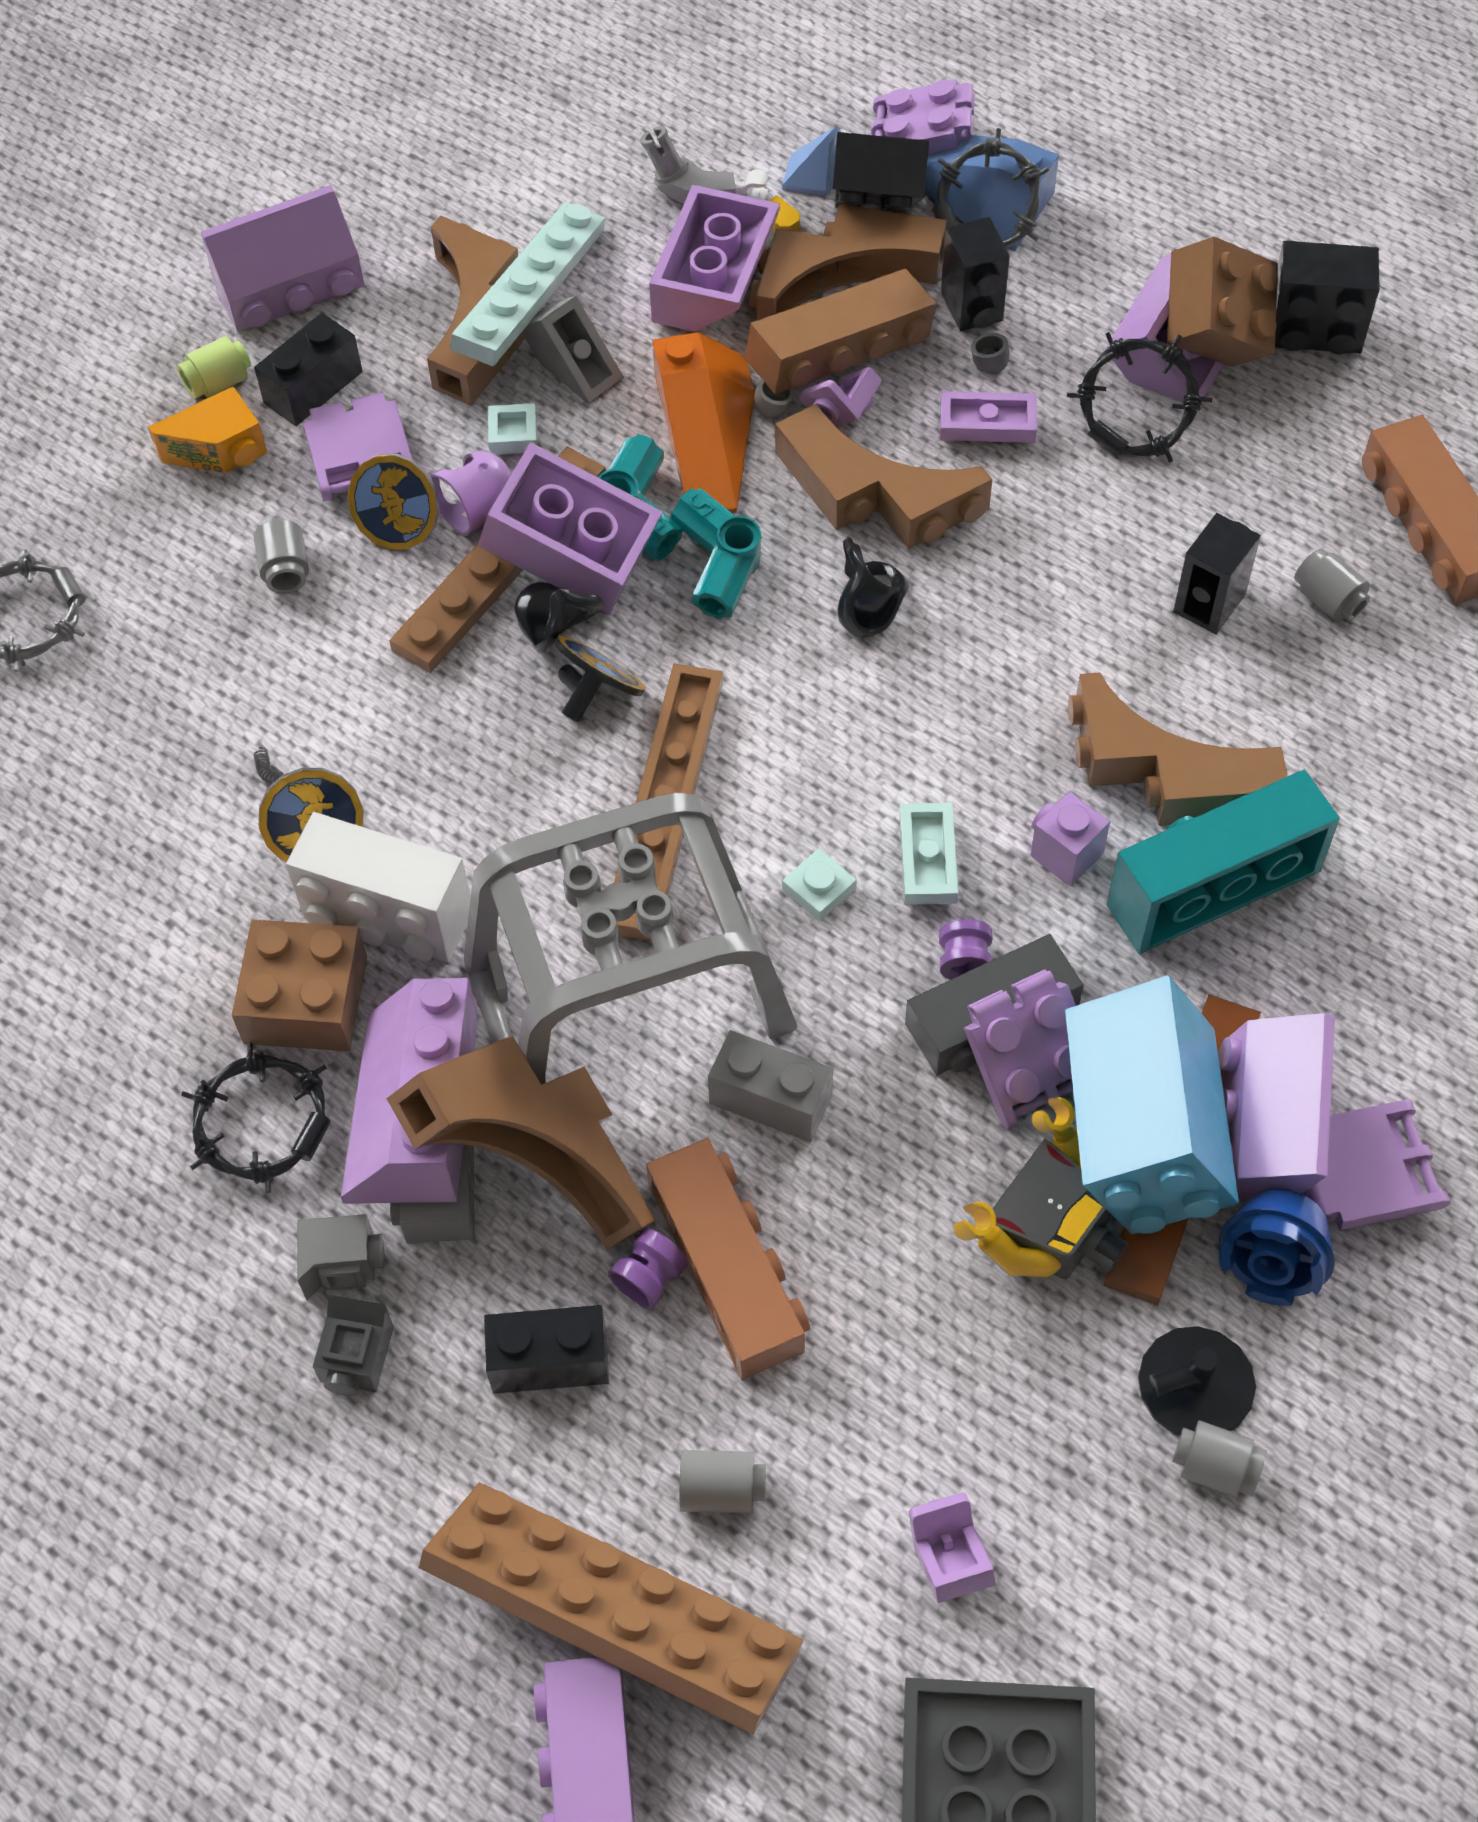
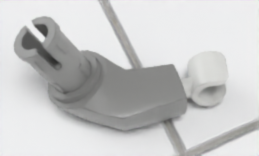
(677, 174)

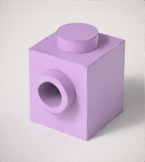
(1068, 837)

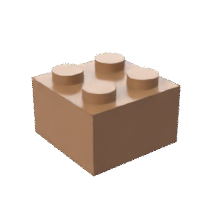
(1222, 302)
(300, 985)

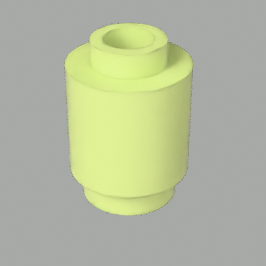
(214, 367)

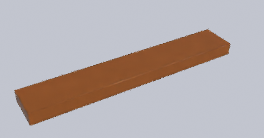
(1151, 1255)

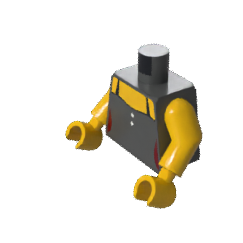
(1046, 1213)

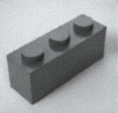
(941, 1013)

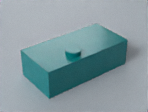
(1221, 860)

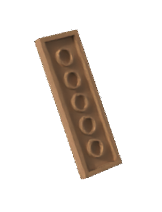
(613, 1606)

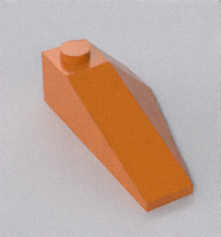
(706, 411)

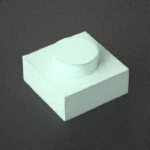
(511, 428)
(819, 884)

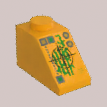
(210, 435)

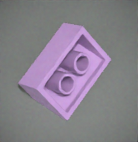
(709, 257)
(283, 259)
(1149, 321)
(568, 526)
(1279, 1101)

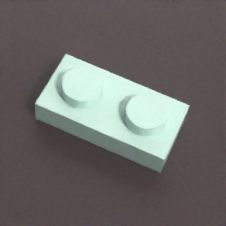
(928, 854)

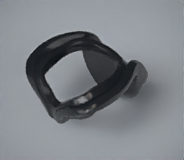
(867, 603)
(547, 611)

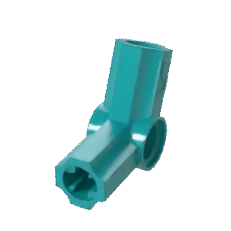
(633, 473)
(717, 533)

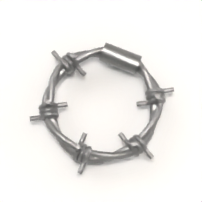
(64, 629)

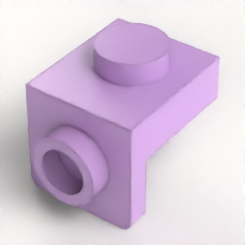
(846, 399)
(950, 1548)

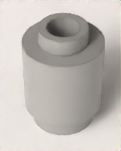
(281, 555)
(1333, 585)
(1219, 1459)

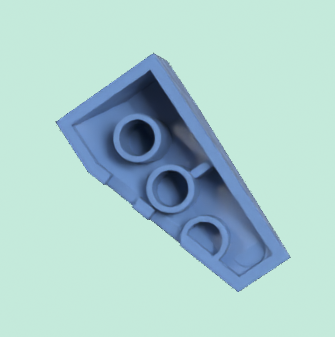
(992, 189)

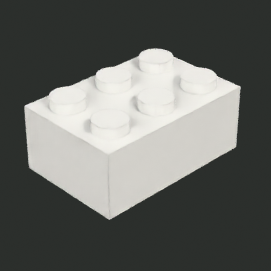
(381, 885)

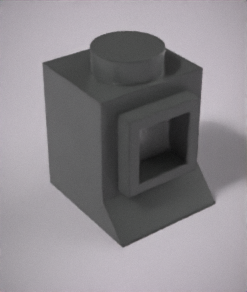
(353, 1345)

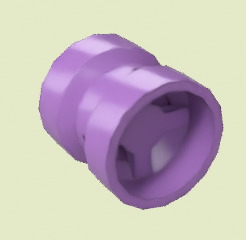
(648, 1268)

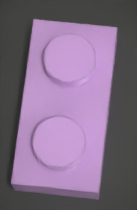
(988, 417)

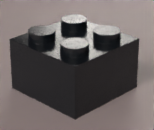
(876, 171)
(1325, 296)

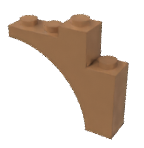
(551, 1128)

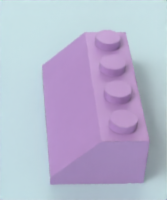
(406, 1035)

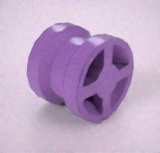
(964, 946)

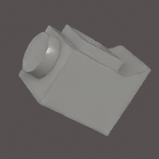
(337, 1253)

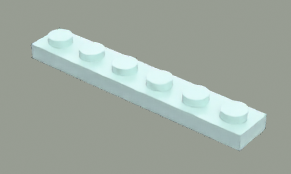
(527, 284)

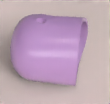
(476, 486)

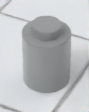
(720, 1481)

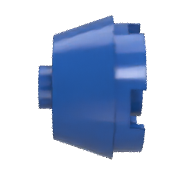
(1278, 1246)

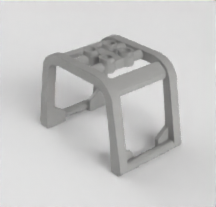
(498, 893)

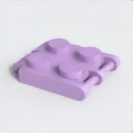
(928, 113)
(347, 439)
(1023, 1045)
(1373, 1170)

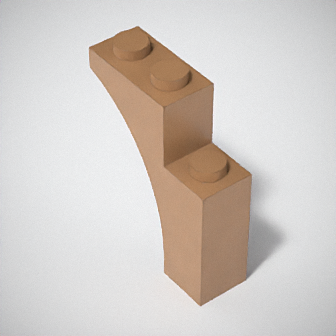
(854, 249)
(476, 265)
(855, 482)
(1176, 772)

